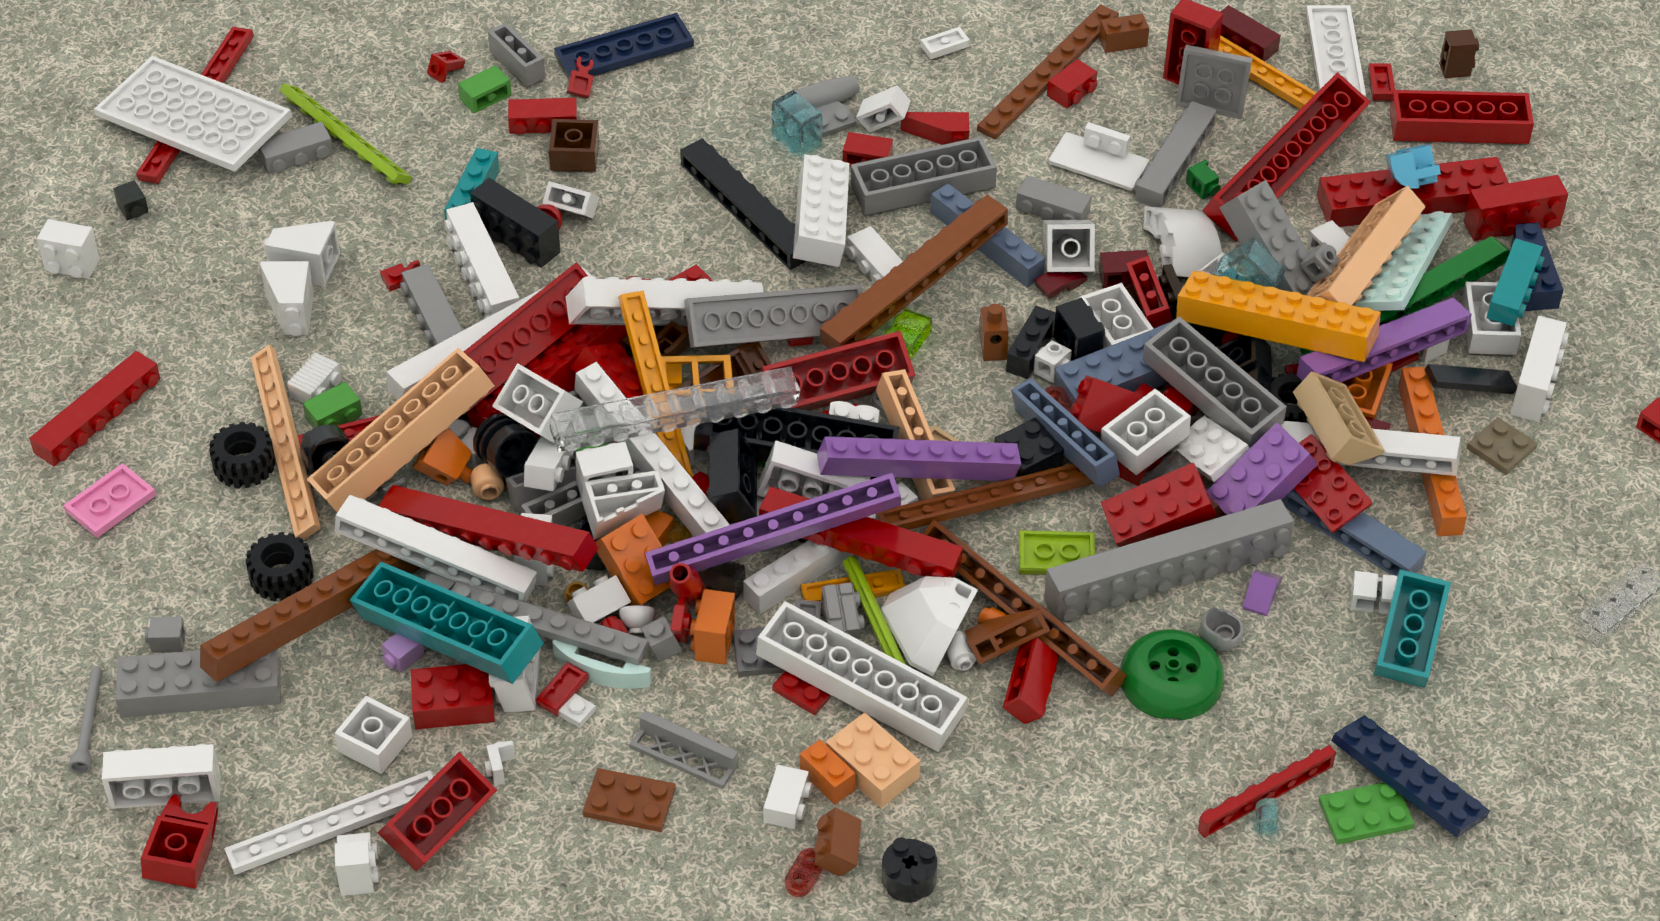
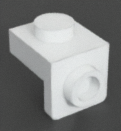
(498, 753)

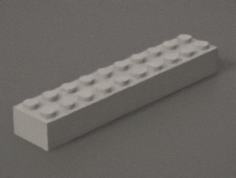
(1168, 560)

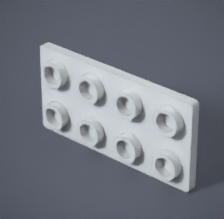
(1101, 156)

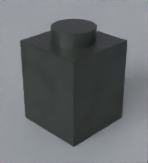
(130, 200)

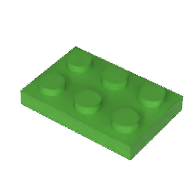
(1365, 812)

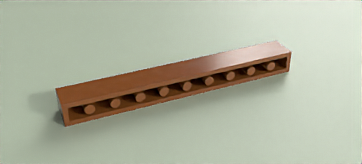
(915, 274)
(1014, 600)
(291, 617)

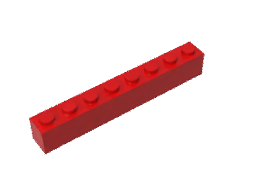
(879, 541)

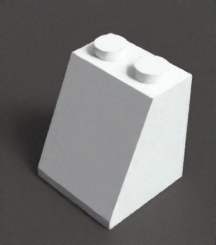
(309, 243)
(1069, 245)
(289, 294)

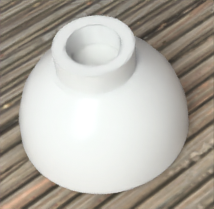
(636, 617)

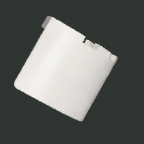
(1186, 238)

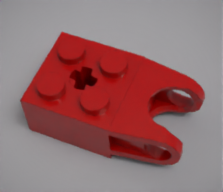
(179, 844)

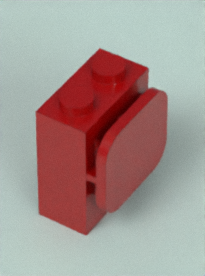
(1101, 402)

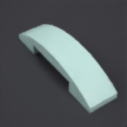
(601, 673)

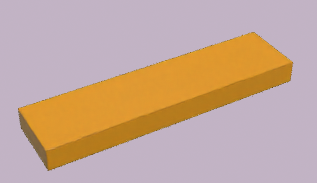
(881, 584)

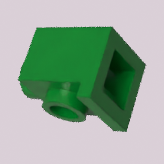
(1203, 180)

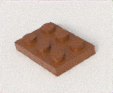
(629, 800)

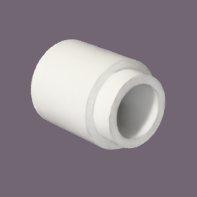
(960, 653)

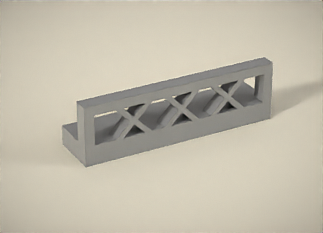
(685, 741)

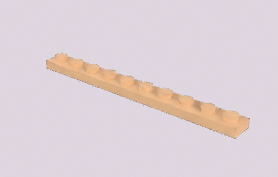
(285, 443)

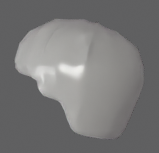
(1221, 629)

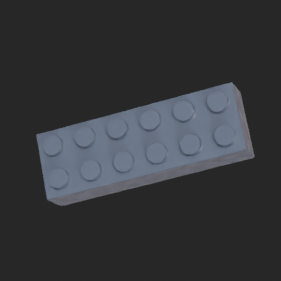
(1117, 364)

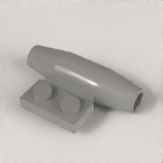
(827, 99)

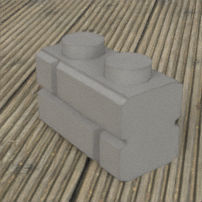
(840, 608)

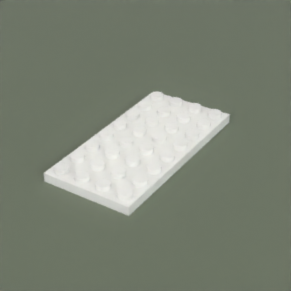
(193, 113)

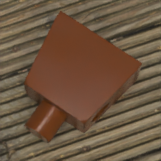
(991, 323)

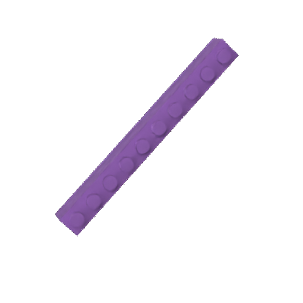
(776, 527)

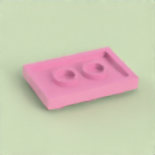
(109, 500)

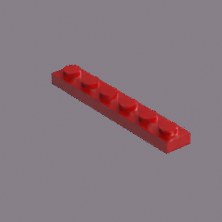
(1273, 787)

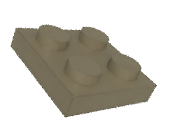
(1502, 445)

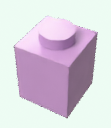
(401, 652)

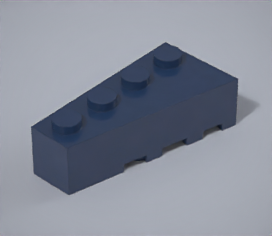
(1548, 287)

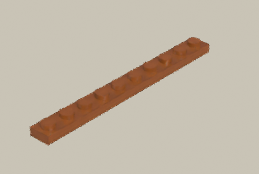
(1037, 81)
(985, 497)

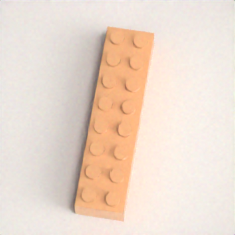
(1370, 247)
(402, 430)

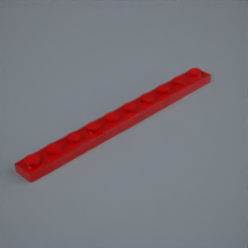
(218, 69)

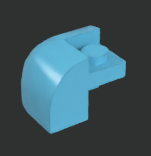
(1413, 166)

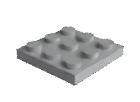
(1214, 80)

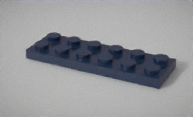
(626, 45)
(1410, 776)

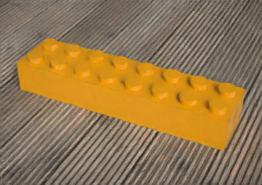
(1278, 315)

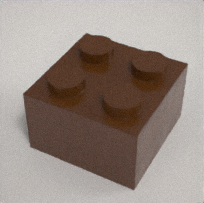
(574, 145)

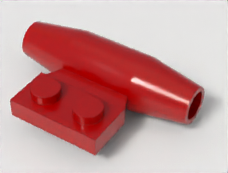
(687, 588)

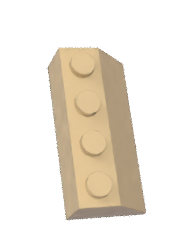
(1337, 420)

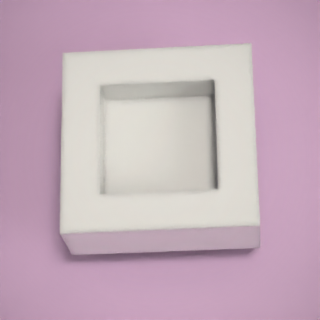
(577, 710)

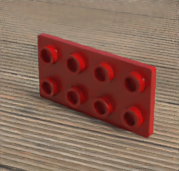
(1330, 489)

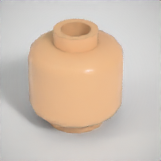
(486, 482)

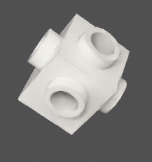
(1050, 357)

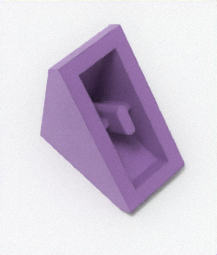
(1261, 592)

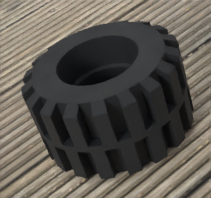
(1282, 388)
(245, 468)
(274, 551)

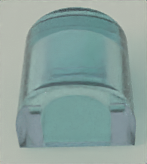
(1267, 816)

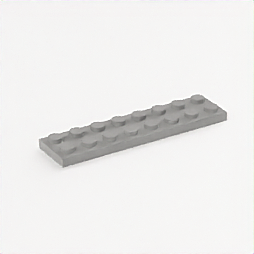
(764, 315)

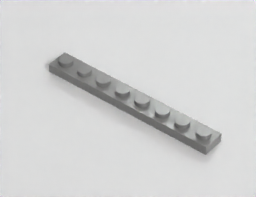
(562, 626)

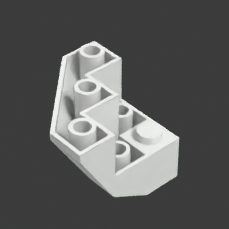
(927, 617)

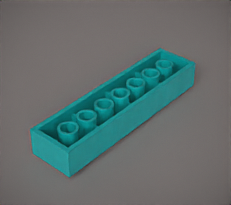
(447, 622)

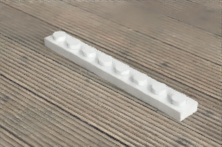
(324, 825)

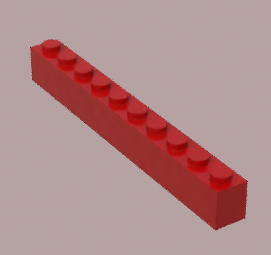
(495, 528)

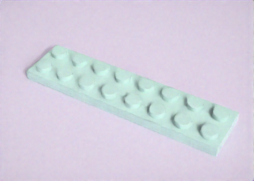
(1408, 263)

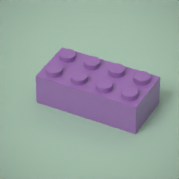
(1263, 472)

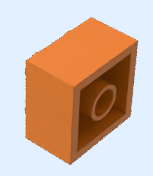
(713, 626)

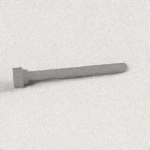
(81, 761)

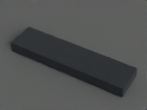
(1470, 379)

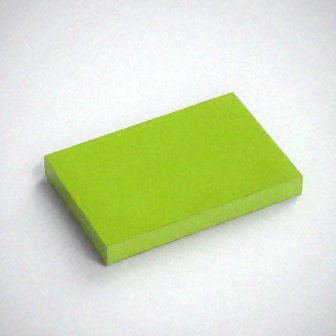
(1052, 548)

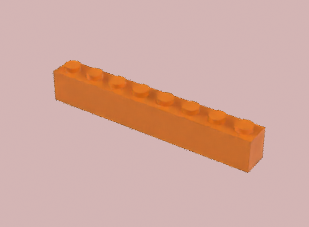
(1423, 417)

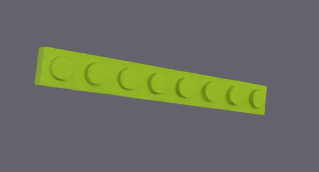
(349, 137)

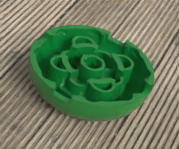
(1171, 688)

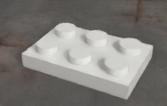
(1211, 448)

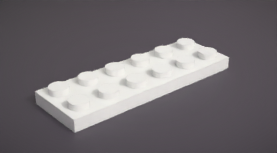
(1334, 44)

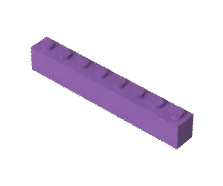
(1394, 341)
(918, 458)

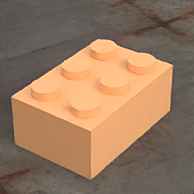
(879, 761)

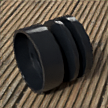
(504, 444)

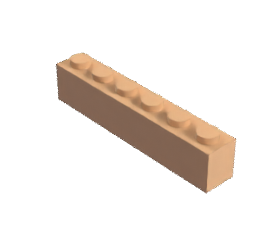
(905, 411)

